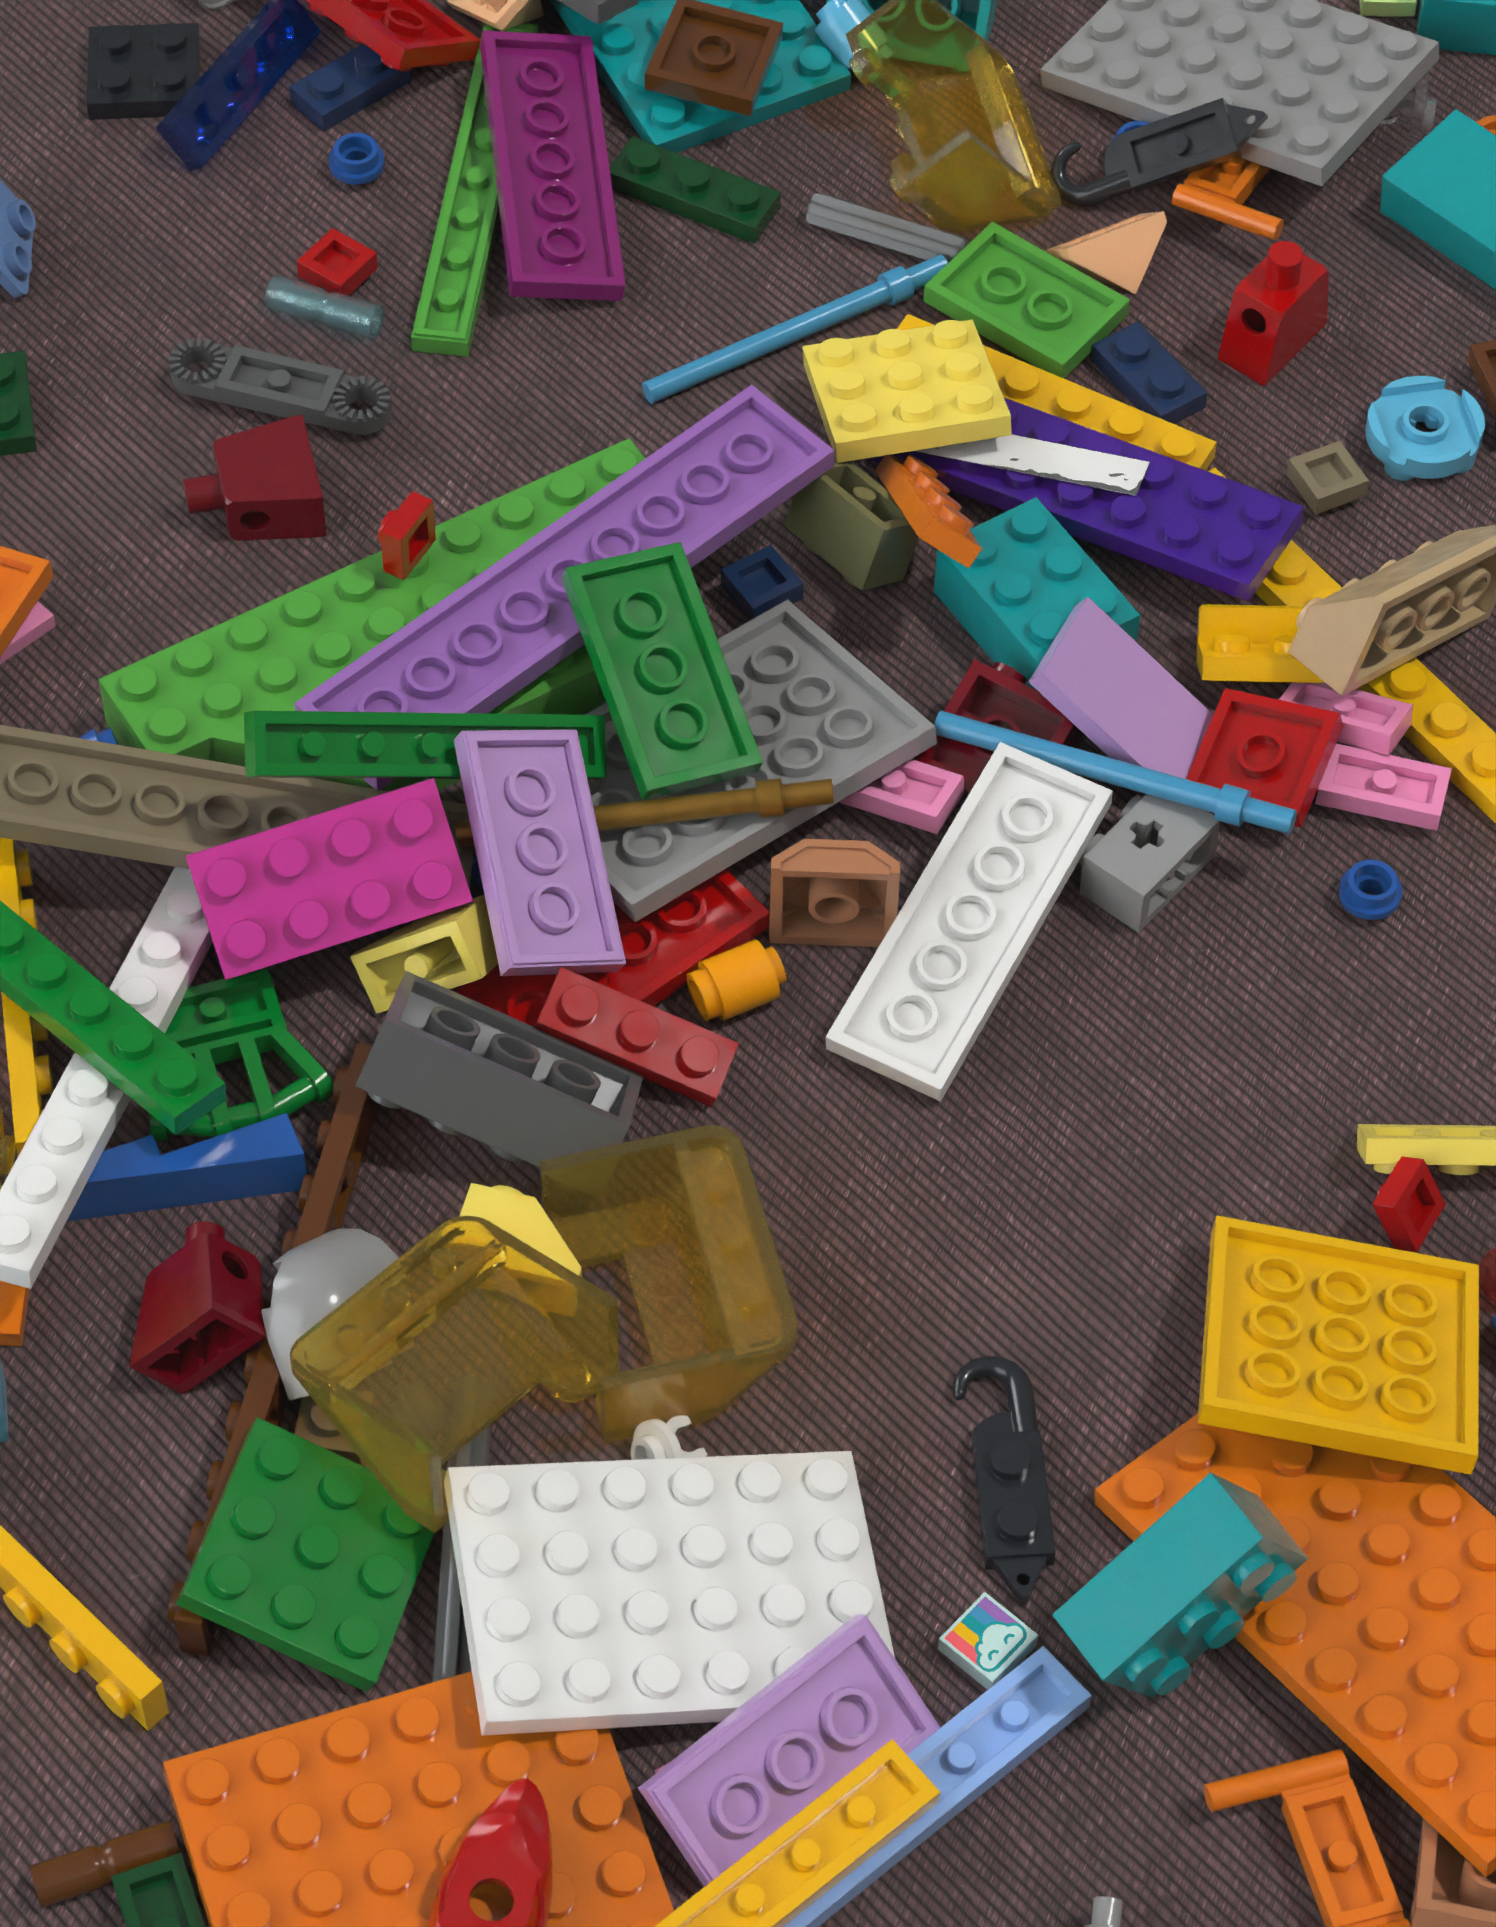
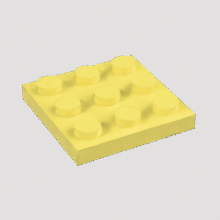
(906, 390)

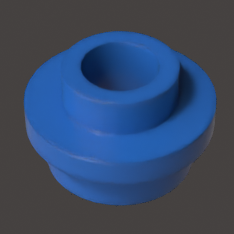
(356, 159)
(1370, 877)

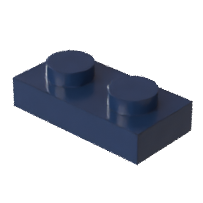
(345, 87)
(1148, 374)

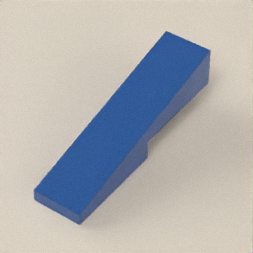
(227, 1167)

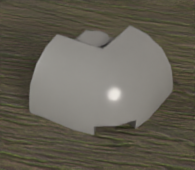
(314, 1283)

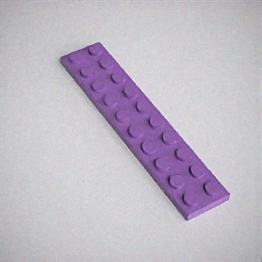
(516, 613)

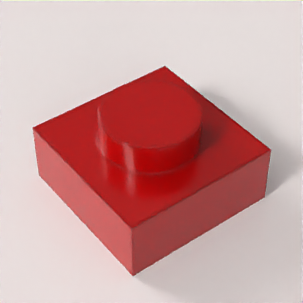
(337, 263)
(407, 535)
(1408, 1204)

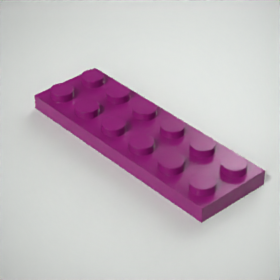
(551, 166)

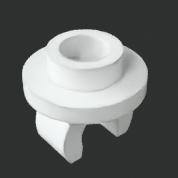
(658, 1439)

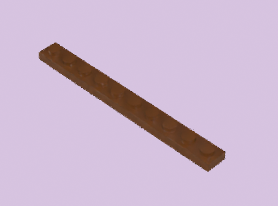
(323, 1207)

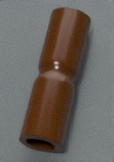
(94, 1865)

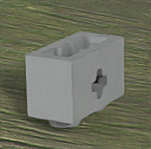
(1147, 858)

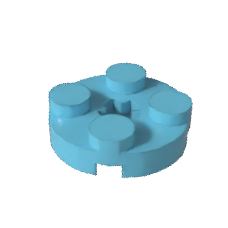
(1421, 454)

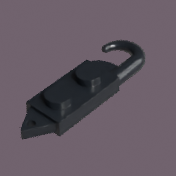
(1161, 151)
(1010, 1479)

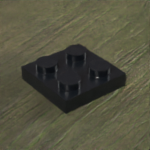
(140, 69)

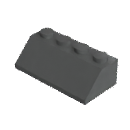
(495, 1077)

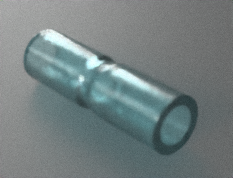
(317, 304)

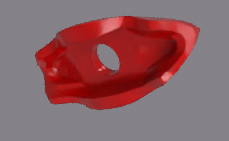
(505, 1848)

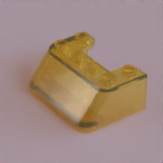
(957, 114)
(696, 1263)

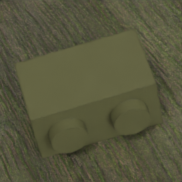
(853, 526)

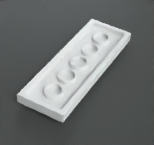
(969, 921)

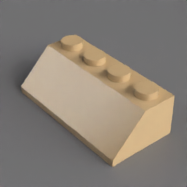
(1399, 610)

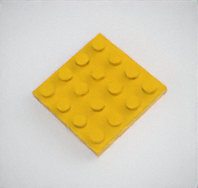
(1341, 1345)

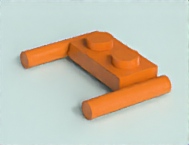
(1222, 190)
(1328, 1835)

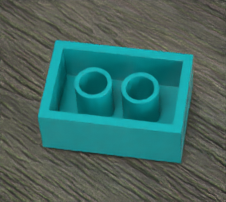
(1025, 587)
(1181, 1588)

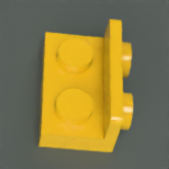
(1249, 644)

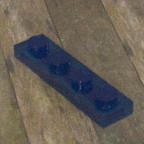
(237, 81)

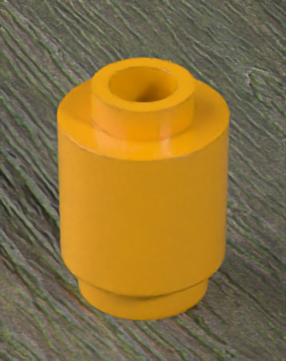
(736, 981)

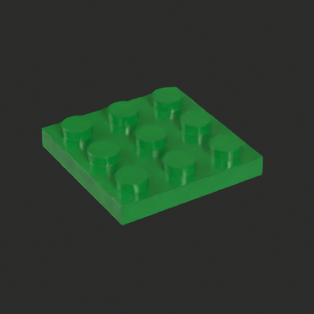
(307, 1557)

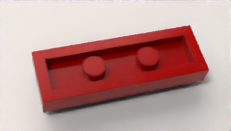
(637, 1036)

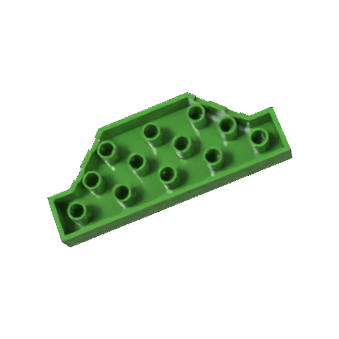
(268, 658)

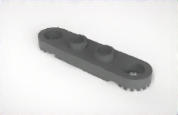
(280, 386)

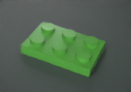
(1026, 300)

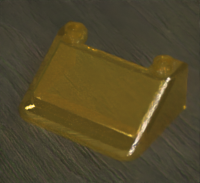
(448, 1348)

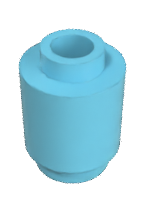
(836, 20)

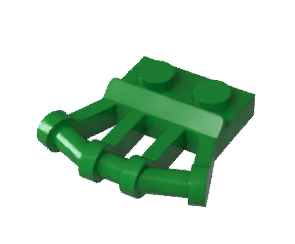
(238, 1021)

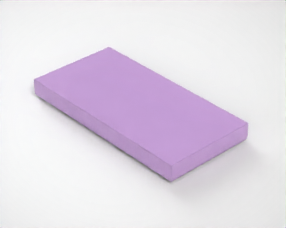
(539, 852)
(787, 1748)

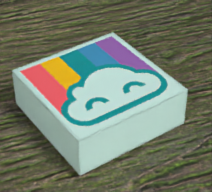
(987, 1641)

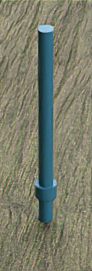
(891, 288)
(1229, 804)

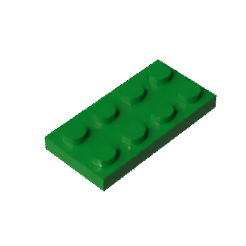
(661, 670)

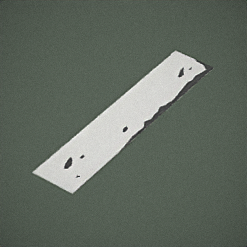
(1051, 461)

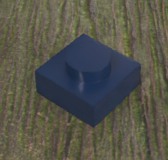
(761, 582)

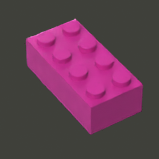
(329, 878)

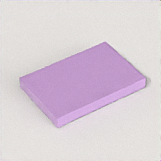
(1120, 694)

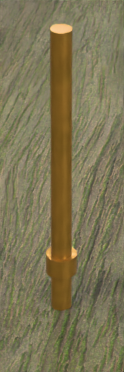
(767, 798)

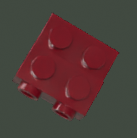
(1000, 699)

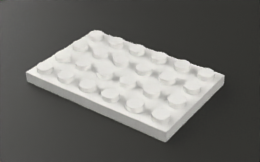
(652, 1583)

